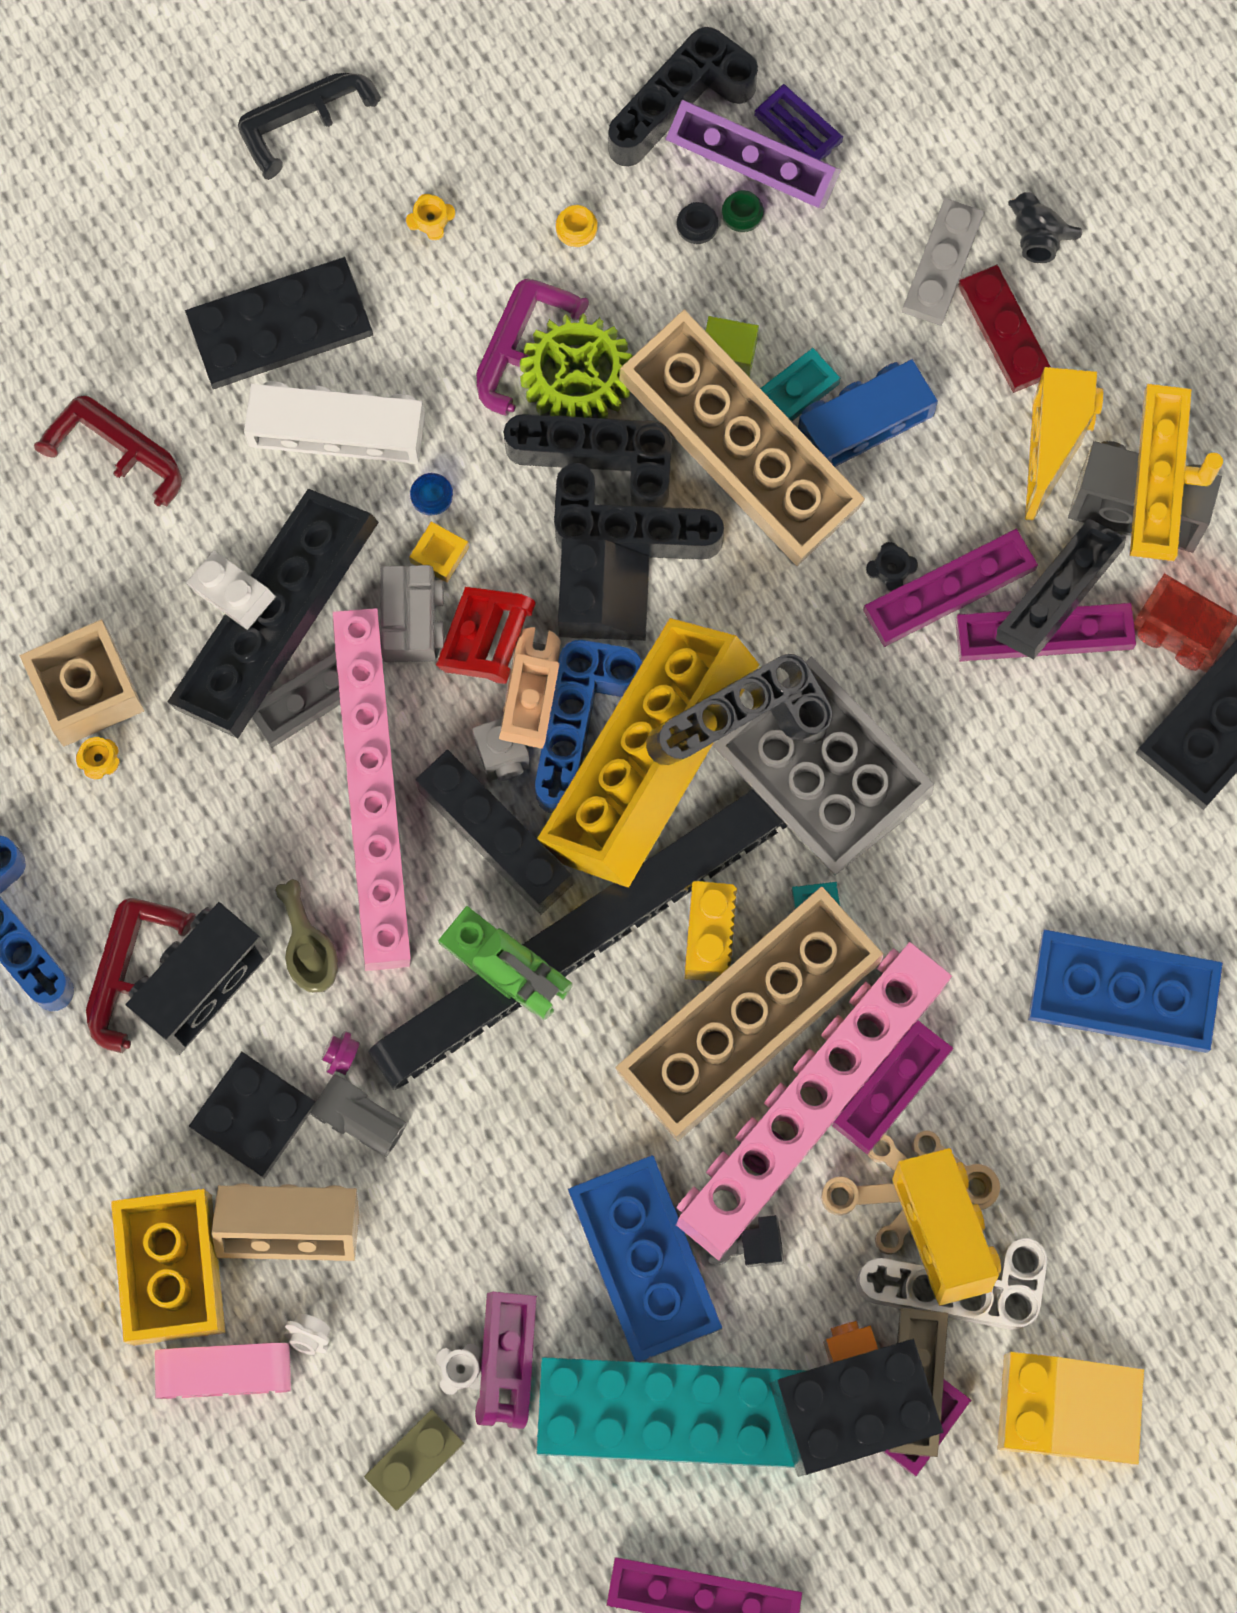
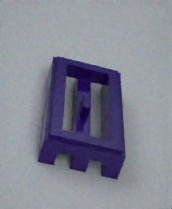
(786, 135)

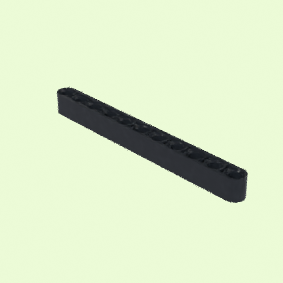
(579, 934)

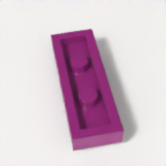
(892, 1087)

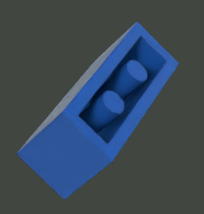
(869, 412)

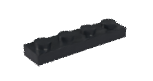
(1060, 589)

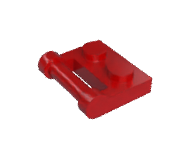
(475, 629)

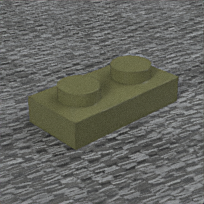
(414, 1460)

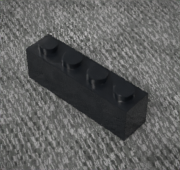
(494, 832)

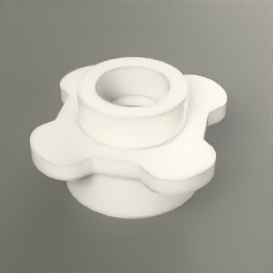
(308, 1334)
(449, 1360)

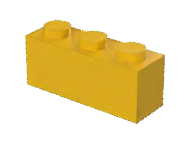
(946, 1226)

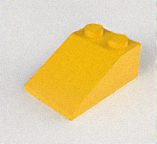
(1061, 415)
(1070, 1408)

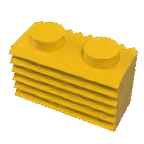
(710, 930)

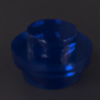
(431, 494)

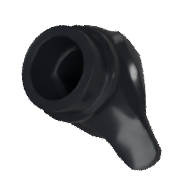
(1040, 228)

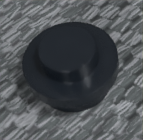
(697, 223)

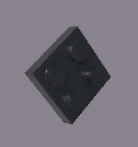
(252, 1114)

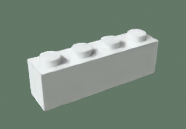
(334, 422)

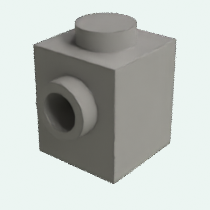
(499, 757)

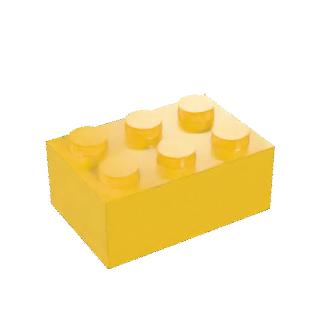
(167, 1267)

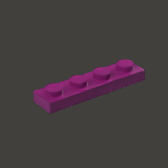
(950, 587)
(1085, 631)
(673, 1590)

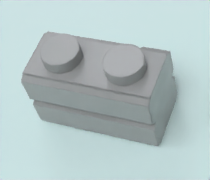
(409, 614)

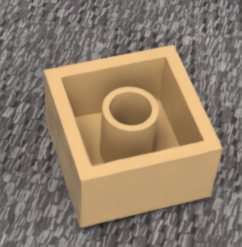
(81, 683)

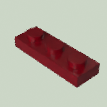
(1004, 327)

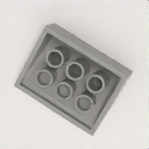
(832, 788)

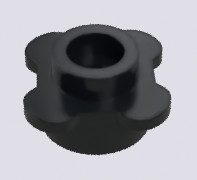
(892, 554)

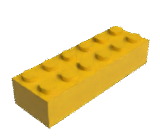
(620, 792)

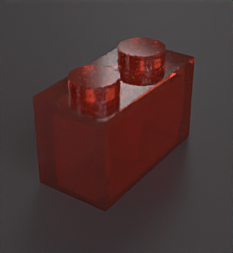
(1184, 624)

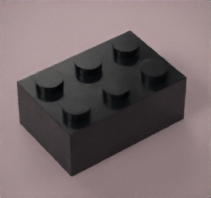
(197, 977)
(856, 1407)

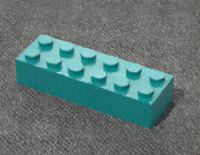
(661, 1413)

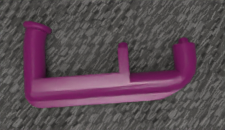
(509, 332)

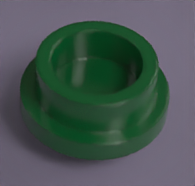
(742, 211)

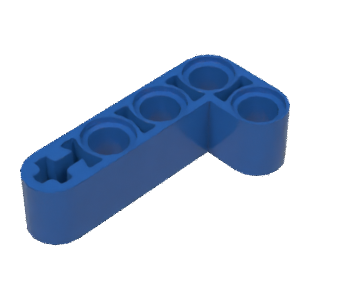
(575, 727)
(15, 934)

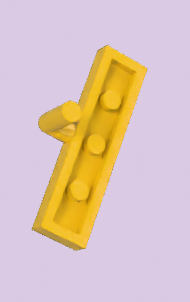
(1163, 472)

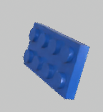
(1125, 991)
(644, 1259)

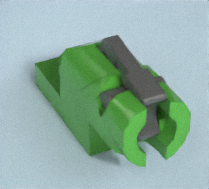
(505, 963)

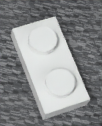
(230, 590)

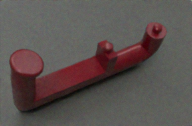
(122, 436)
(115, 962)

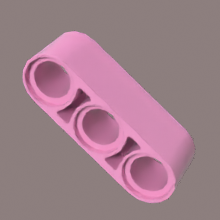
(222, 1370)

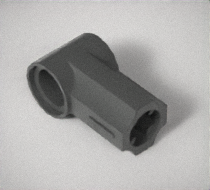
(352, 1112)

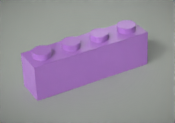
(753, 154)

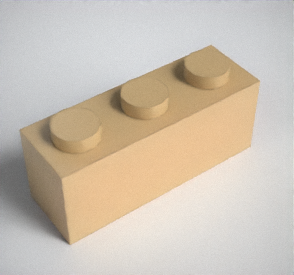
(286, 1222)

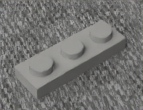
(943, 261)

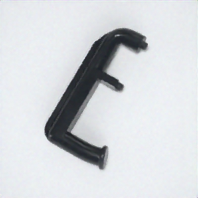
(297, 105)

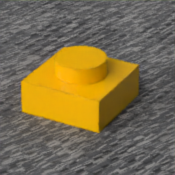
(439, 550)

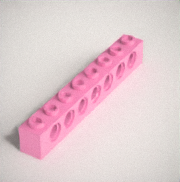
(371, 790)
(719, 1229)

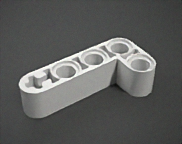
(992, 1309)

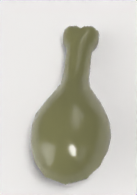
(309, 953)

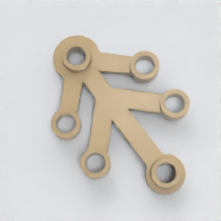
(887, 1193)

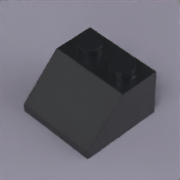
(602, 591)

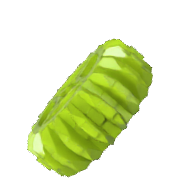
(556, 346)

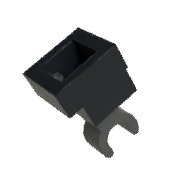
(759, 1245)

